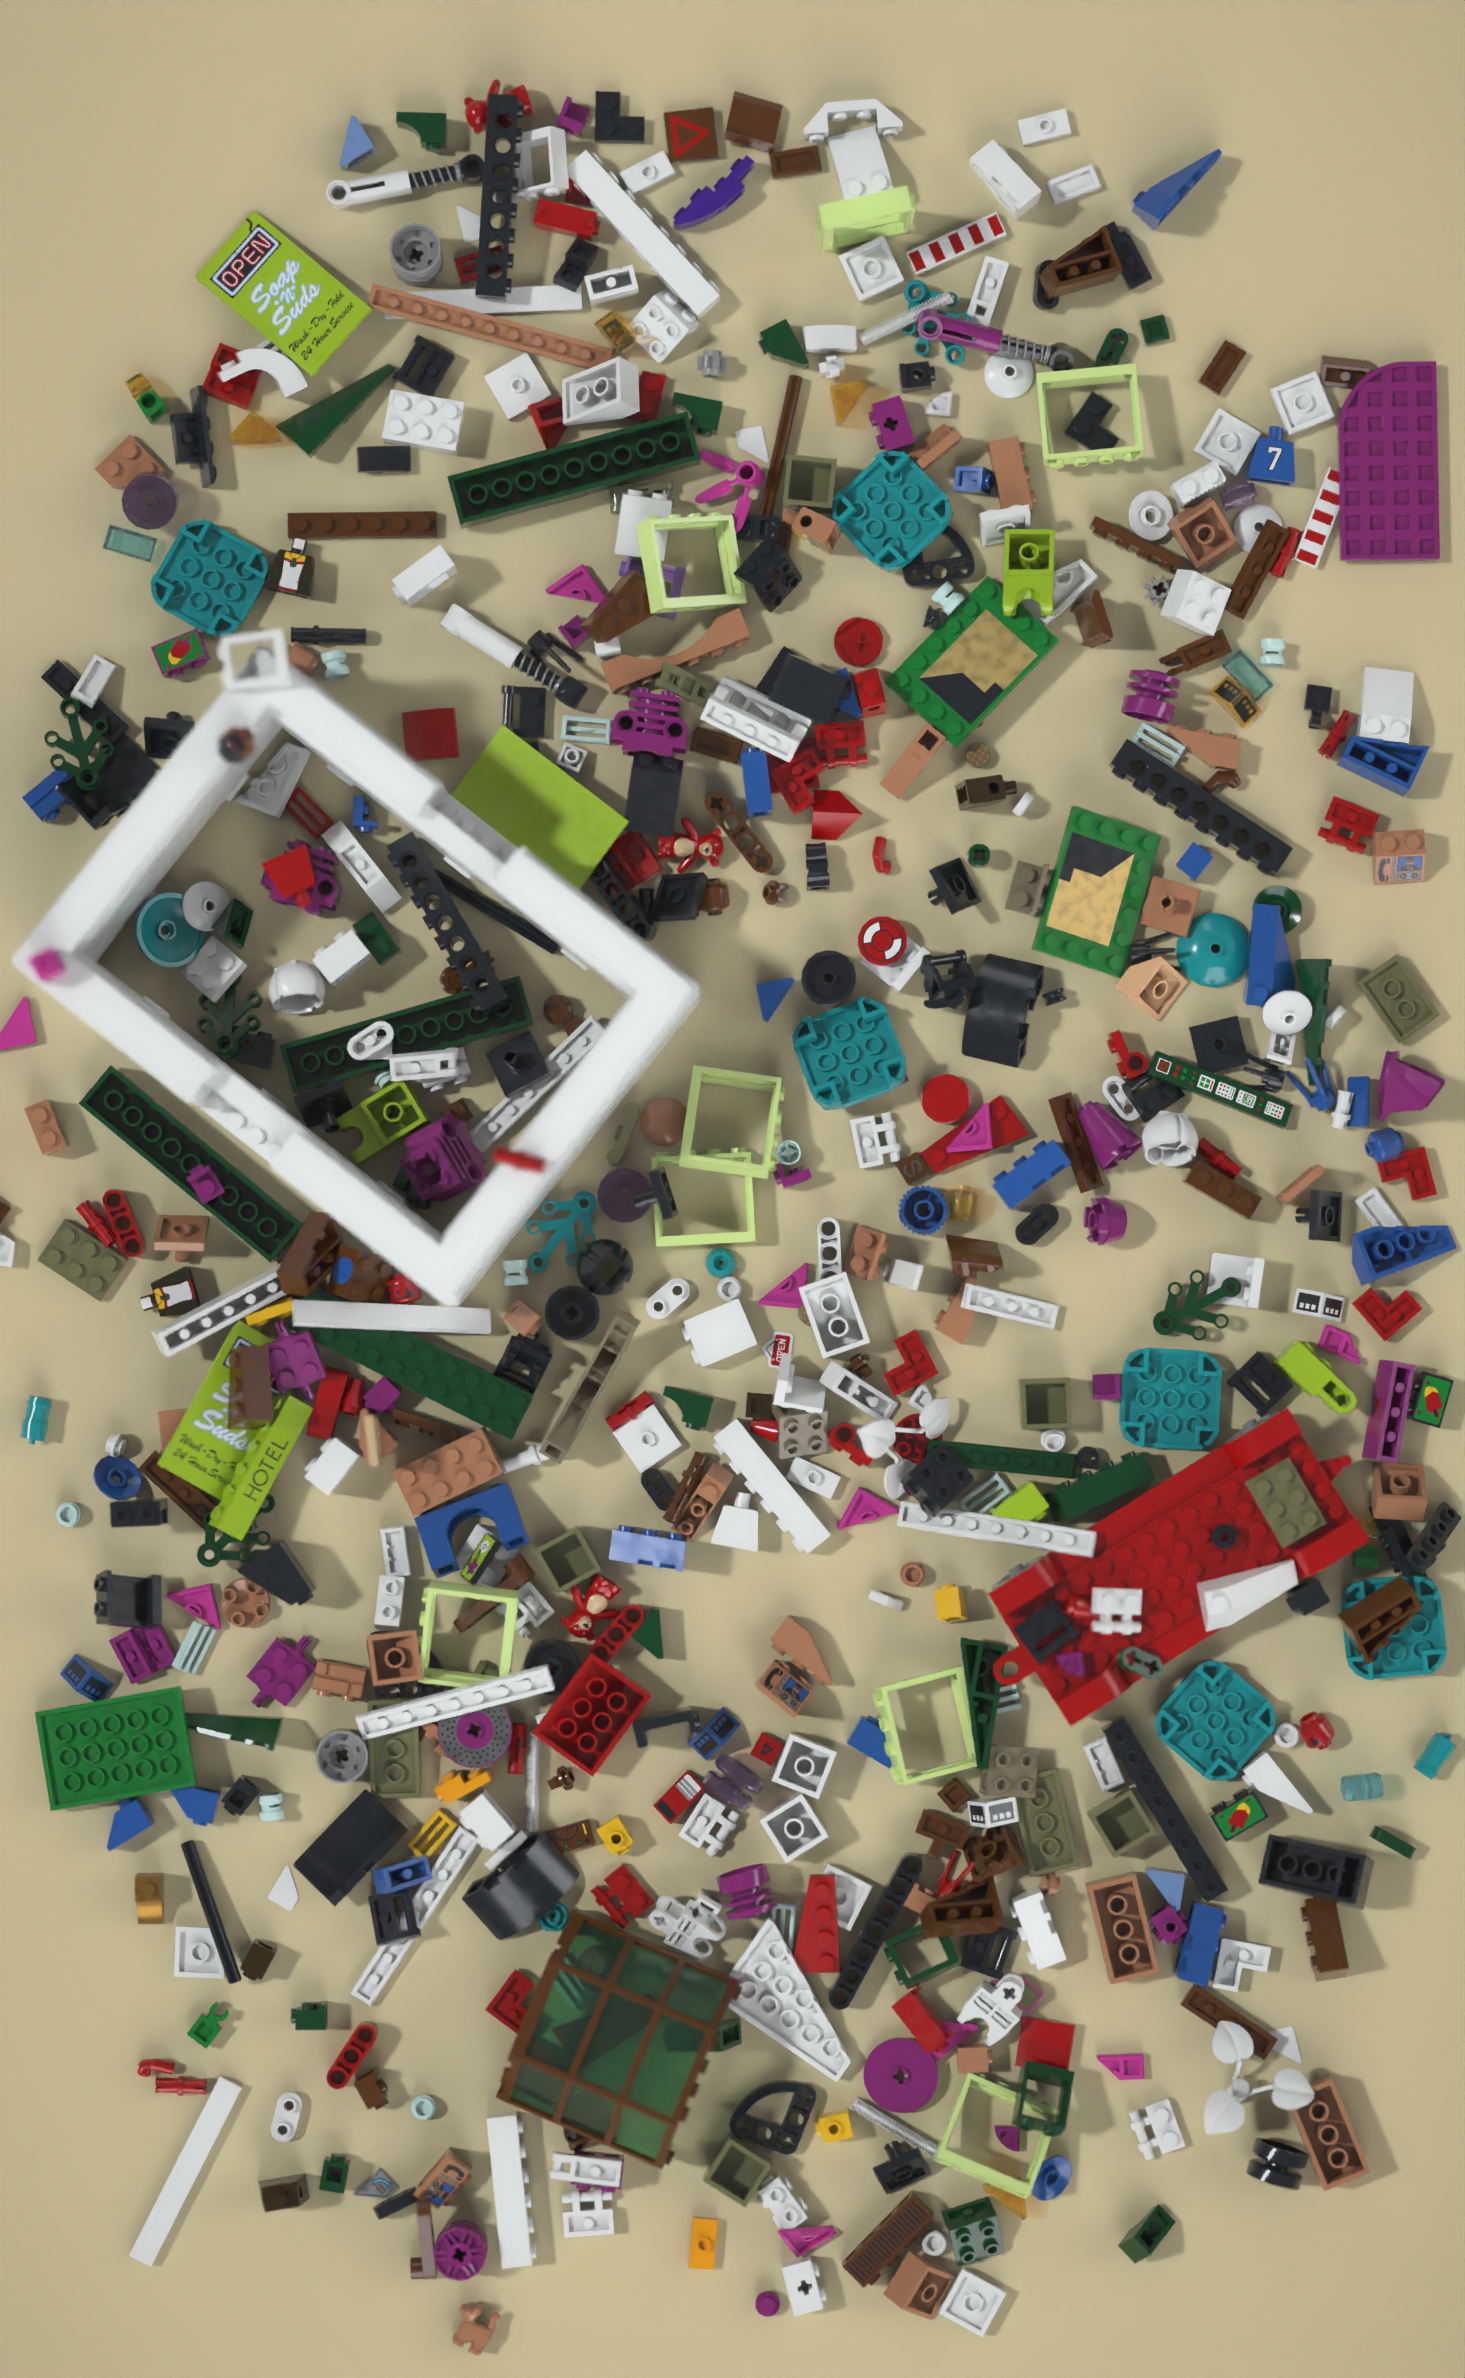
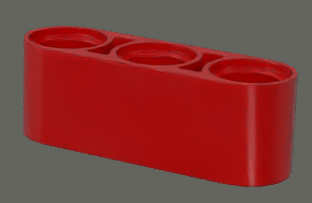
(118, 1212)
(327, 1404)
(622, 1622)
(343, 2063)

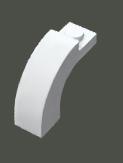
(277, 365)

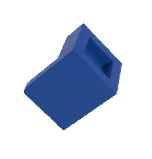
(1194, 861)

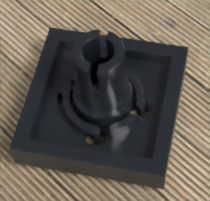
(324, 1105)

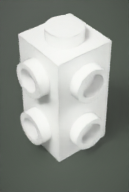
(777, 2195)

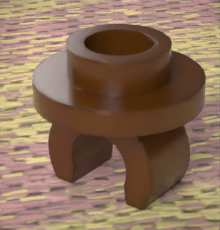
(771, 892)
(859, 1364)
(564, 1778)

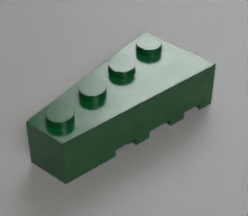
(1098, 1487)

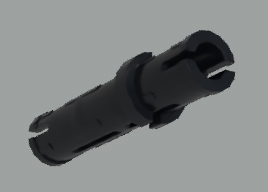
(298, 635)

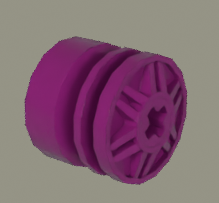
(1151, 691)
(746, 1891)
(468, 2238)

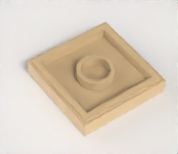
(373, 1440)

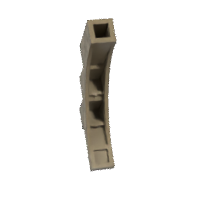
(590, 1386)

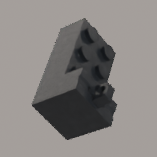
(1316, 1871)

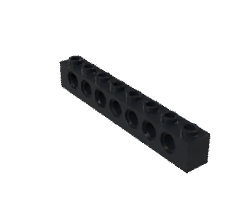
(498, 106)
(409, 848)
(1277, 849)
(1164, 1808)

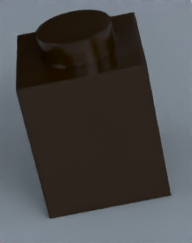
(257, 1960)

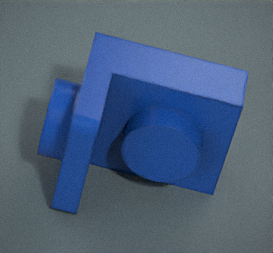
(973, 480)
(361, 810)

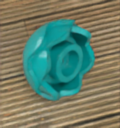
(720, 1254)
(557, 1923)

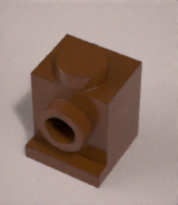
(372, 2090)

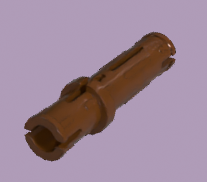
(698, 1461)

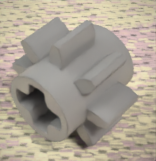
(712, 363)
(1151, 594)

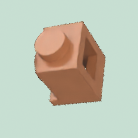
(919, 1898)

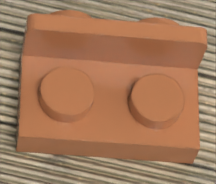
(934, 447)

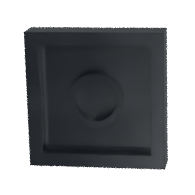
(165, 735)
(953, 887)
(678, 897)
(1219, 1045)
(518, 1064)
(659, 1194)
(1323, 1215)
(901, 2168)

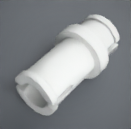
(1342, 1109)

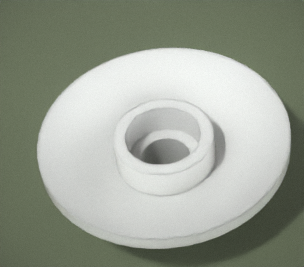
(1004, 385)
(1159, 514)
(1245, 523)
(195, 905)
(1286, 1004)

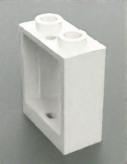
(558, 163)
(423, 576)
(281, 659)

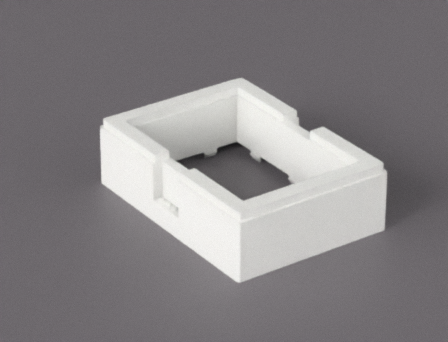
(162, 827)

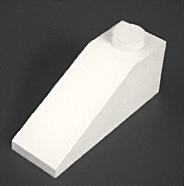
(902, 1274)
(857, 1391)
(1269, 1779)

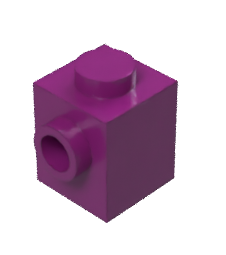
(382, 1397)

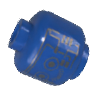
(1384, 1144)

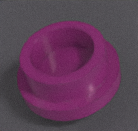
(767, 2303)

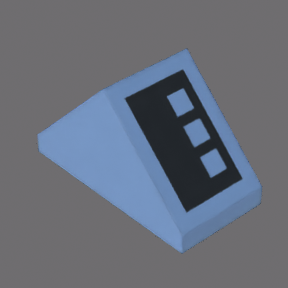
(356, 145)
(1169, 1883)

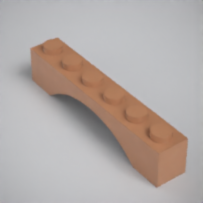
(724, 632)

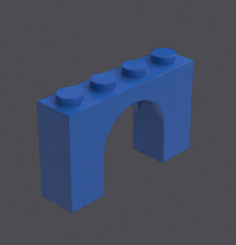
(439, 1525)

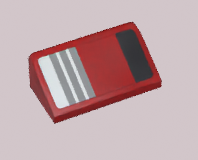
(679, 1796)

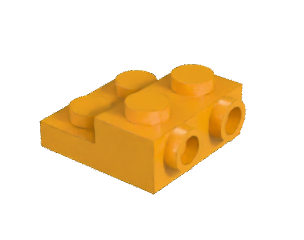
(455, 1784)

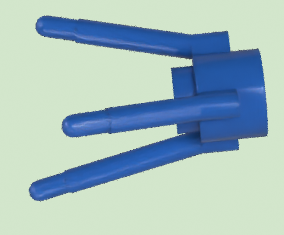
(1324, 1095)

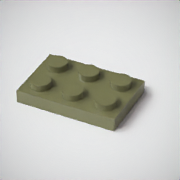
(1397, 998)
(82, 1260)
(1285, 1502)

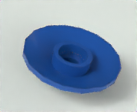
(121, 1471)
(1052, 2178)

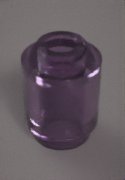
(1238, 495)

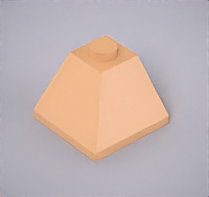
(1152, 986)

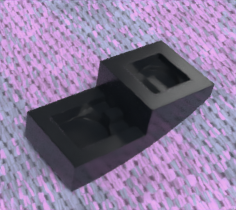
(576, 264)
(383, 459)
(758, 528)

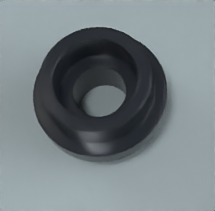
(1216, 1536)

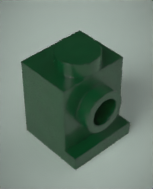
(310, 2016)
(332, 2182)

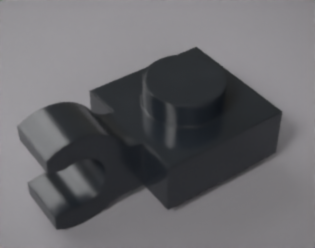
(1318, 702)

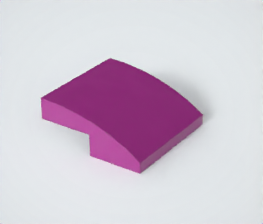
(143, 1651)

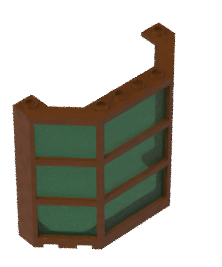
(617, 2038)

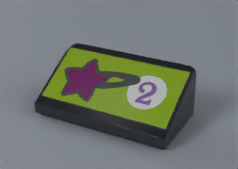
(480, 1558)

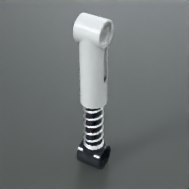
(401, 183)
(510, 654)

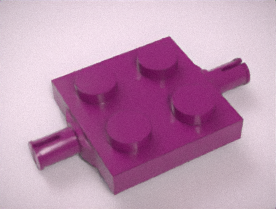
(295, 1360)
(281, 1671)

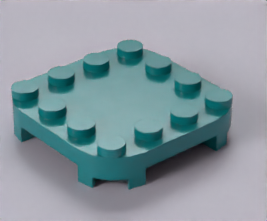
(891, 511)
(210, 579)
(849, 1054)
(1170, 1398)
(1412, 1650)
(1214, 1720)

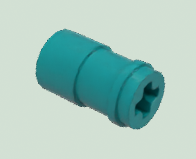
(36, 1419)
(1437, 1751)

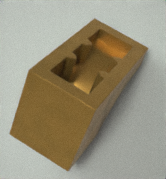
(149, 1898)

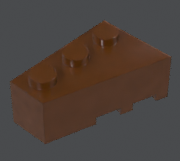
(1083, 267)
(620, 609)
(310, 1254)
(249, 1388)
(1379, 1616)
(963, 1912)
(1325, 1939)

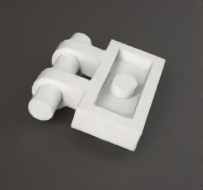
(867, 1141)
(1116, 1601)
(532, 1605)
(703, 1819)
(1164, 2127)
(587, 2221)

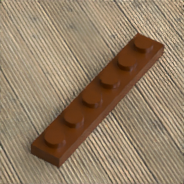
(362, 525)

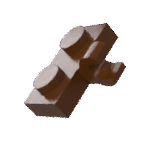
(941, 1831)

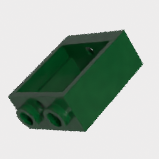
(901, 1975)
(1047, 2075)

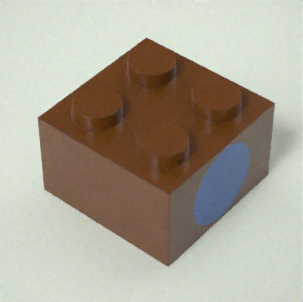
(359, 1275)

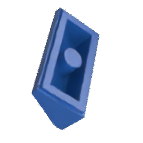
(1360, 1102)

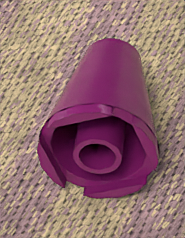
(1107, 1135)

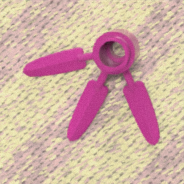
(743, 473)

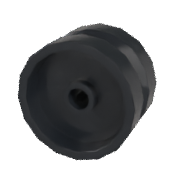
(817, 988)
(557, 1312)
(558, 1653)
(1277, 2163)

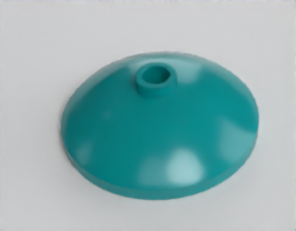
(181, 940)
(1201, 963)

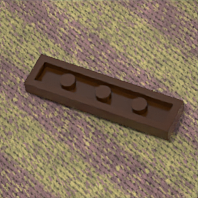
(1144, 549)
(1256, 568)
(1075, 1142)
(180, 1491)
(1213, 2011)

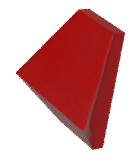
(548, 420)
(832, 814)

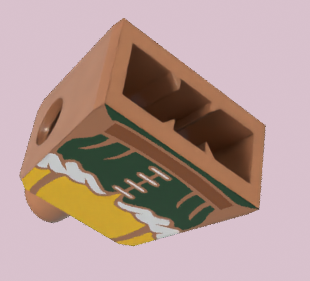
(821, 533)

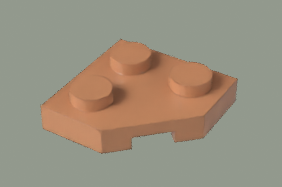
(125, 463)

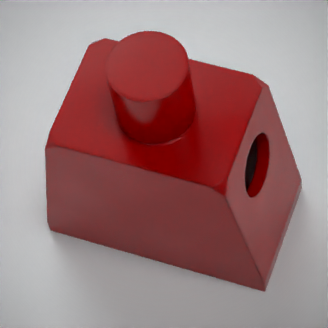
(869, 692)
(293, 875)

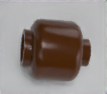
(715, 897)

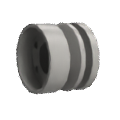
(419, 241)
(343, 1770)

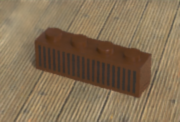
(888, 2239)

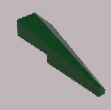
(320, 421)
(1314, 984)
(981, 1692)
(242, 1728)

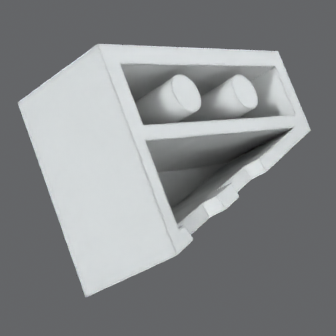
(1005, 179)
(1036, 1928)

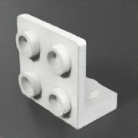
(899, 973)
(1245, 1269)
(797, 1391)

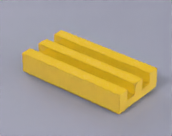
(445, 1818)

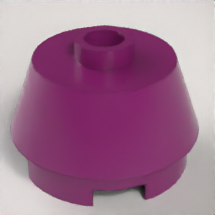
(1105, 1220)

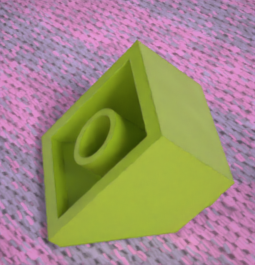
(1022, 1504)

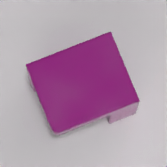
(572, 118)
(573, 632)
(1106, 1386)

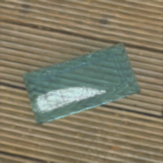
(130, 543)
(1247, 675)

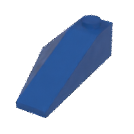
(1166, 195)
(1269, 959)
(1388, 1250)

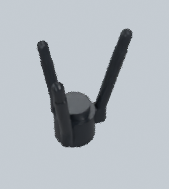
(541, 644)
(1142, 952)
(1271, 1077)

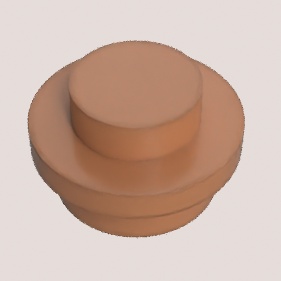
(912, 1574)
(1049, 1885)

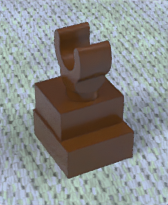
(459, 1110)

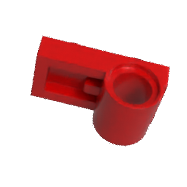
(1117, 1045)
(857, 1455)

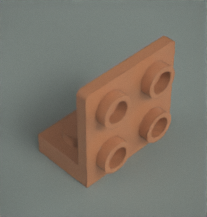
(865, 1253)

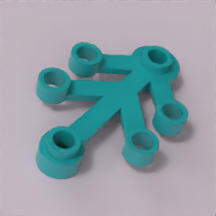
(925, 295)
(564, 1227)

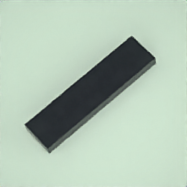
(64, 681)

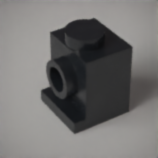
(910, 383)
(242, 1785)

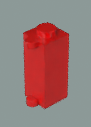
(566, 220)
(922, 2021)

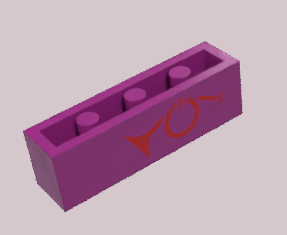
(1388, 1411)

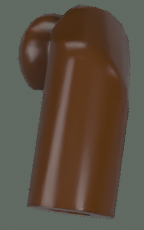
(1222, 778)

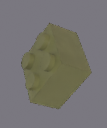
(809, 483)
(1045, 1403)
(567, 1559)
(1121, 1822)
(737, 2170)

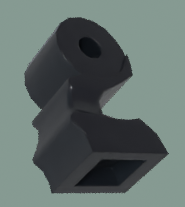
(817, 867)

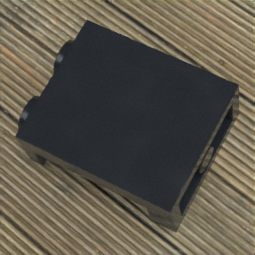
(138, 1512)
(128, 1600)
(664, 1719)

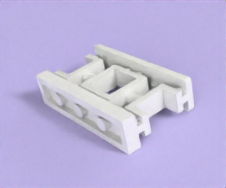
(755, 719)

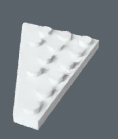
(784, 2005)

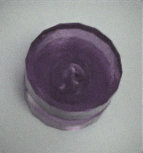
(153, 485)
(609, 1195)
(732, 1784)

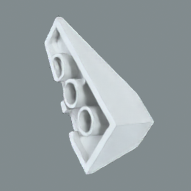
(1239, 1594)

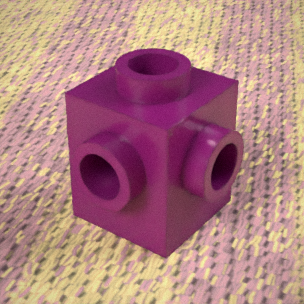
(1164, 1916)

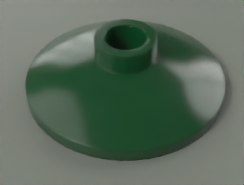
(1287, 900)

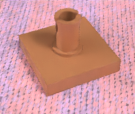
(1169, 906)
(181, 1234)

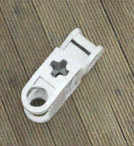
(696, 1931)
(995, 2006)

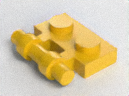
(280, 1307)

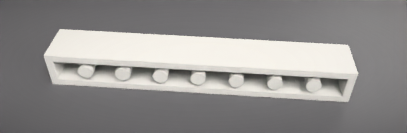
(642, 235)

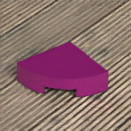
(1072, 1663)
(1008, 2136)

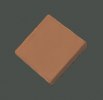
(1300, 1184)

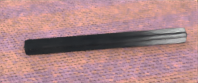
(498, 913)
(211, 1912)

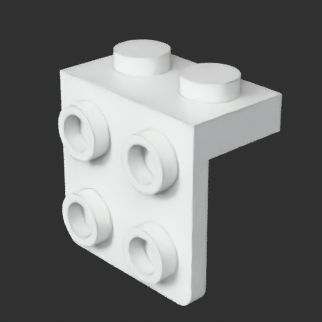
(663, 324)

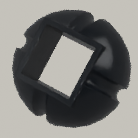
(594, 1256)

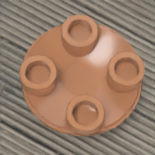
(663, 1121)
(244, 1603)

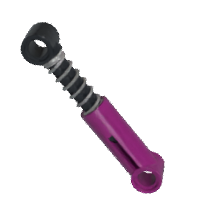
(991, 339)

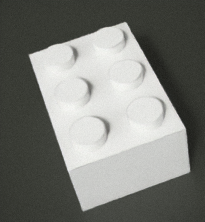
(423, 422)

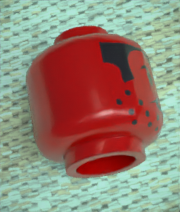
(403, 1290)
(1316, 1730)

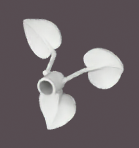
(881, 1434)
(1223, 2108)

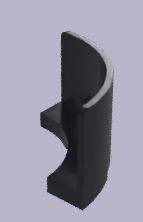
(121, 782)
(999, 1008)
(350, 1847)
(524, 1889)

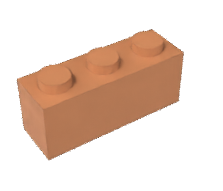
(1010, 474)

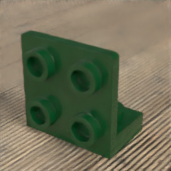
(973, 2231)

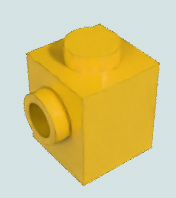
(950, 1603)
(615, 1836)
(834, 2126)

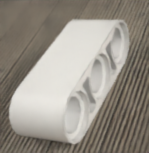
(833, 1241)

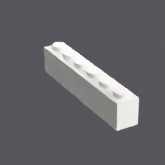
(219, 1312)
(771, 1485)
(509, 2189)

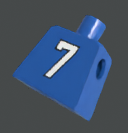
(1272, 460)

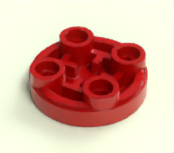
(945, 1098)
(912, 1445)

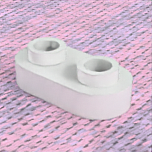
(370, 1040)
(1118, 1099)
(667, 1298)
(286, 2116)

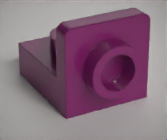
(795, 1176)
(205, 1183)

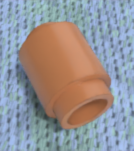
(302, 659)

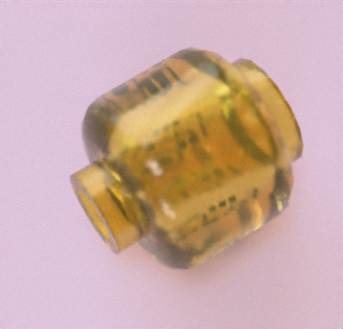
(961, 1203)

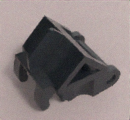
(951, 988)
(528, 1353)

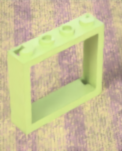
(865, 218)
(1083, 377)
(728, 556)
(740, 1080)
(736, 1154)
(457, 1678)
(887, 1725)
(981, 2172)

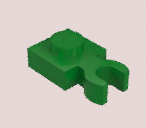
(206, 2027)

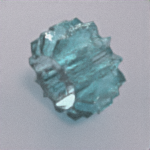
(1361, 1786)

